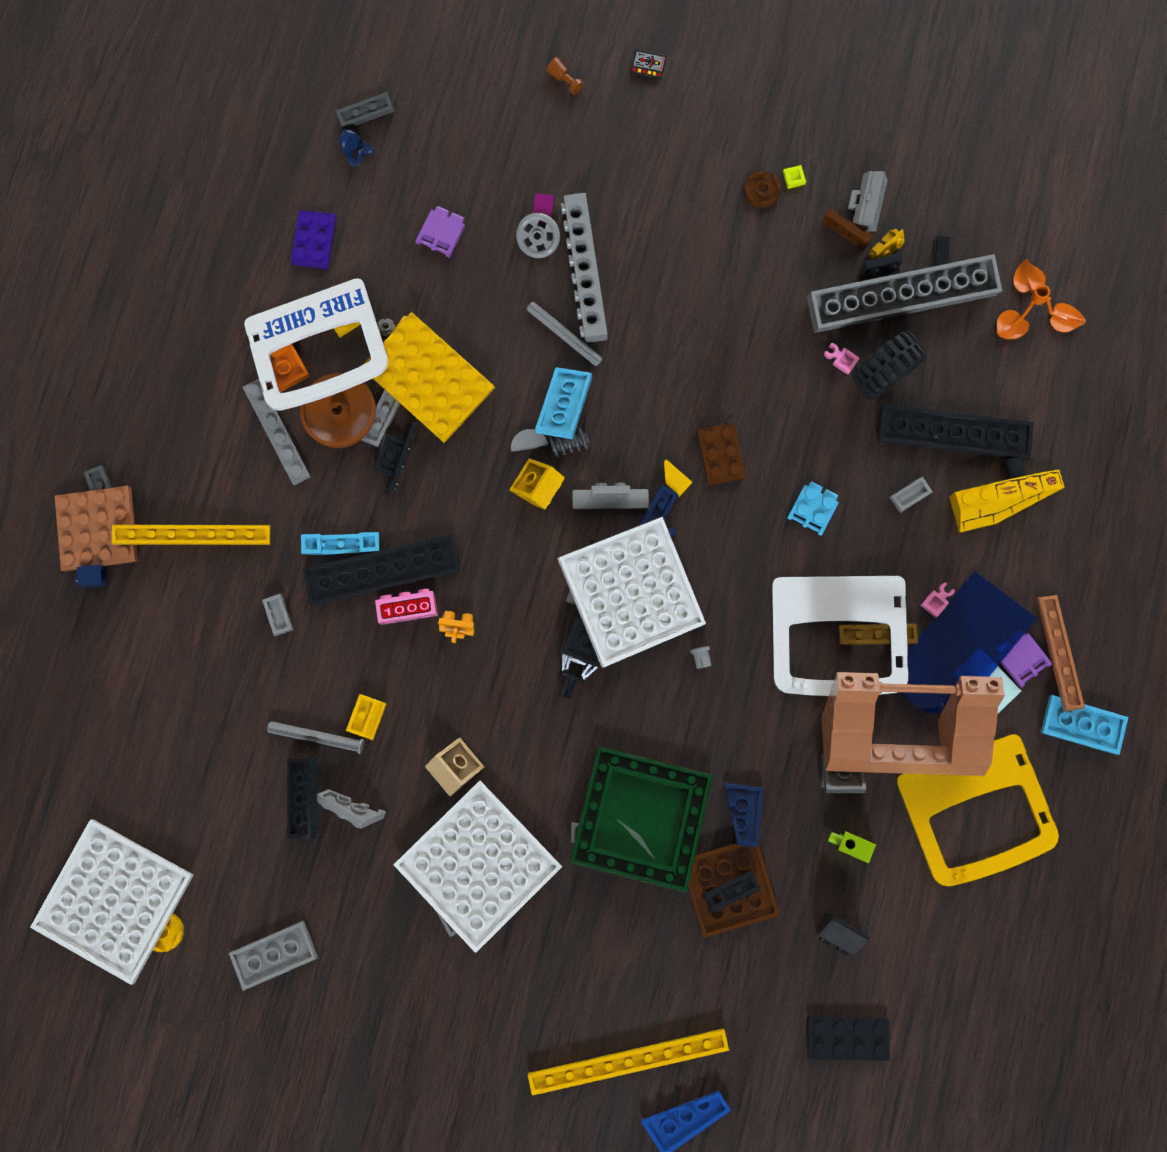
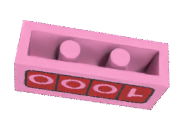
(406, 607)

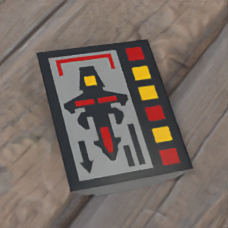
(648, 64)

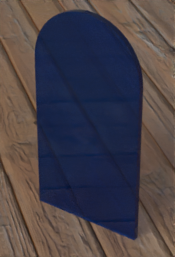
(965, 640)

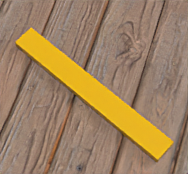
(191, 534)

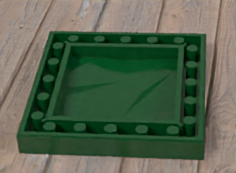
(641, 819)

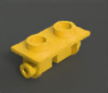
(893, 241)

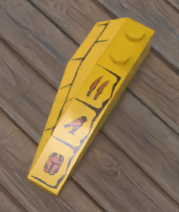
(1002, 499)

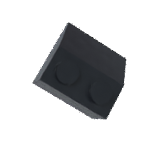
(841, 934)

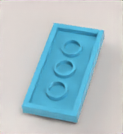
(564, 403)
(1085, 726)

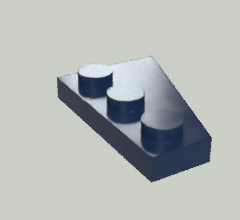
(745, 811)

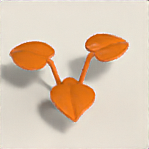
(1030, 278)

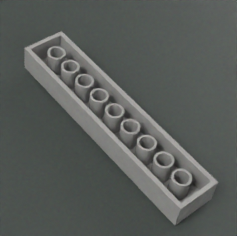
(904, 293)

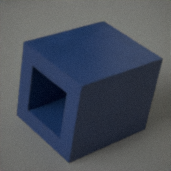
(91, 576)

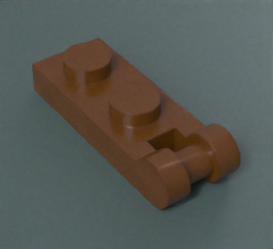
(847, 229)

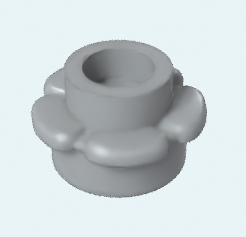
(388, 322)

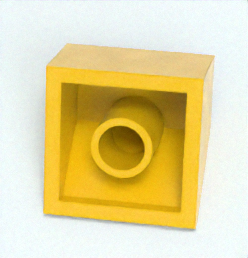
(537, 483)

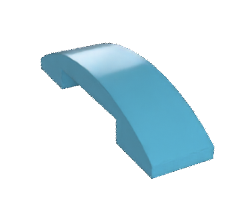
(339, 544)

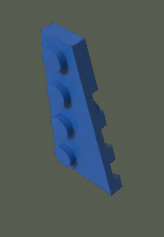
(681, 1123)

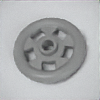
(522, 234)

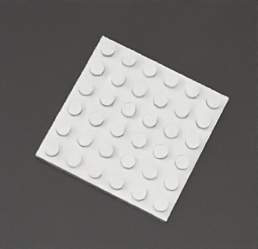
(631, 591)
(477, 866)
(112, 901)

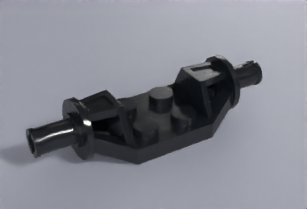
(575, 654)

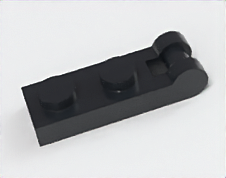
(731, 891)

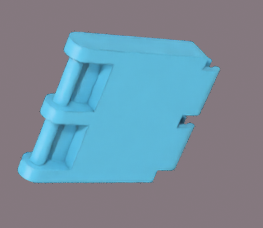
(814, 507)

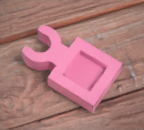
(843, 360)
(936, 601)

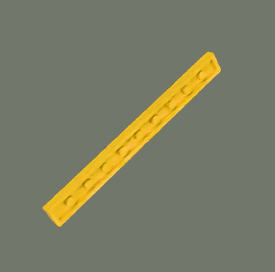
(628, 1061)

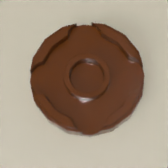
(762, 189)

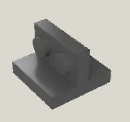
(842, 781)

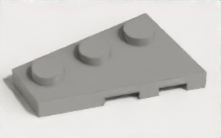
(355, 813)

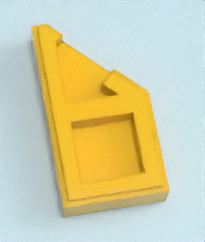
(675, 479)

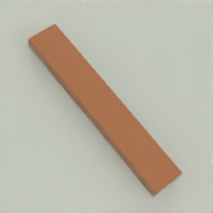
(1060, 653)

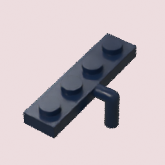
(660, 506)

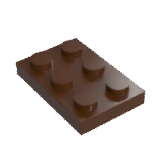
(721, 454)

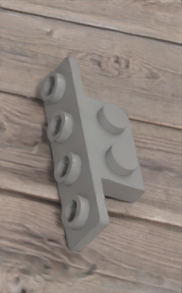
(611, 497)

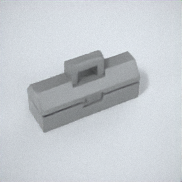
(871, 200)

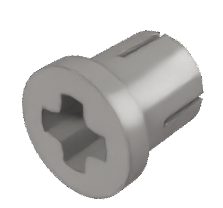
(701, 657)

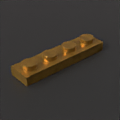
(872, 634)

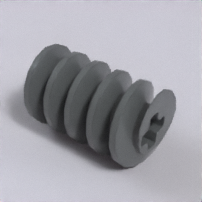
(562, 444)

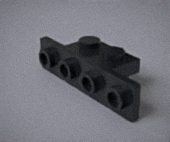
(392, 455)

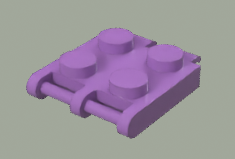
(441, 231)
(1024, 659)

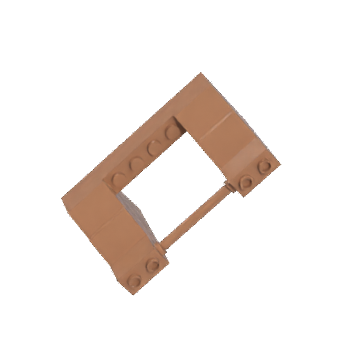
(964, 727)

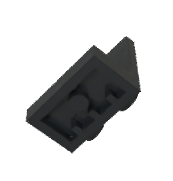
(881, 267)

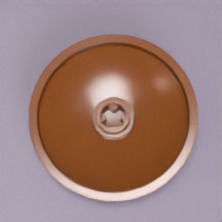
(340, 418)

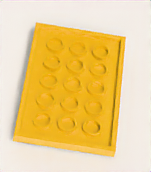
(431, 378)

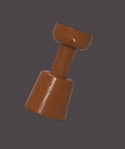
(560, 72)

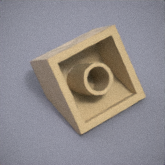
(454, 766)

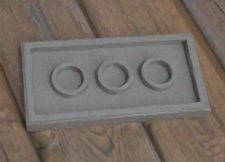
(273, 955)

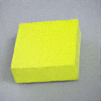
(794, 176)

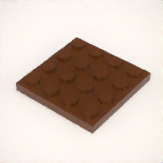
(720, 866)

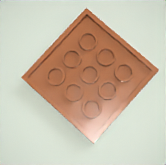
(86, 527)

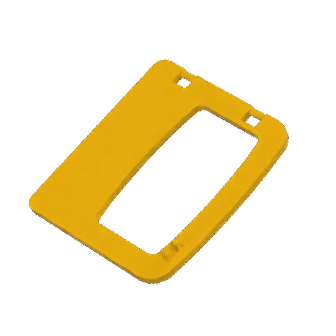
(931, 793)

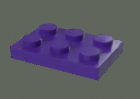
(313, 239)

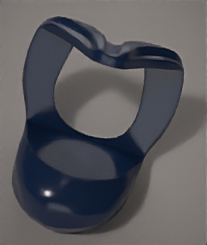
(349, 142)

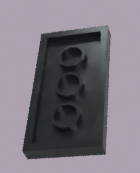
(302, 798)
(848, 1038)

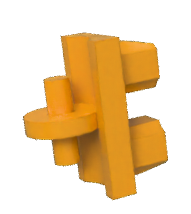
(456, 628)

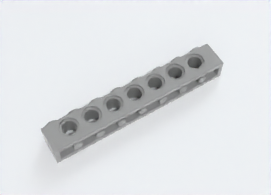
(578, 204)

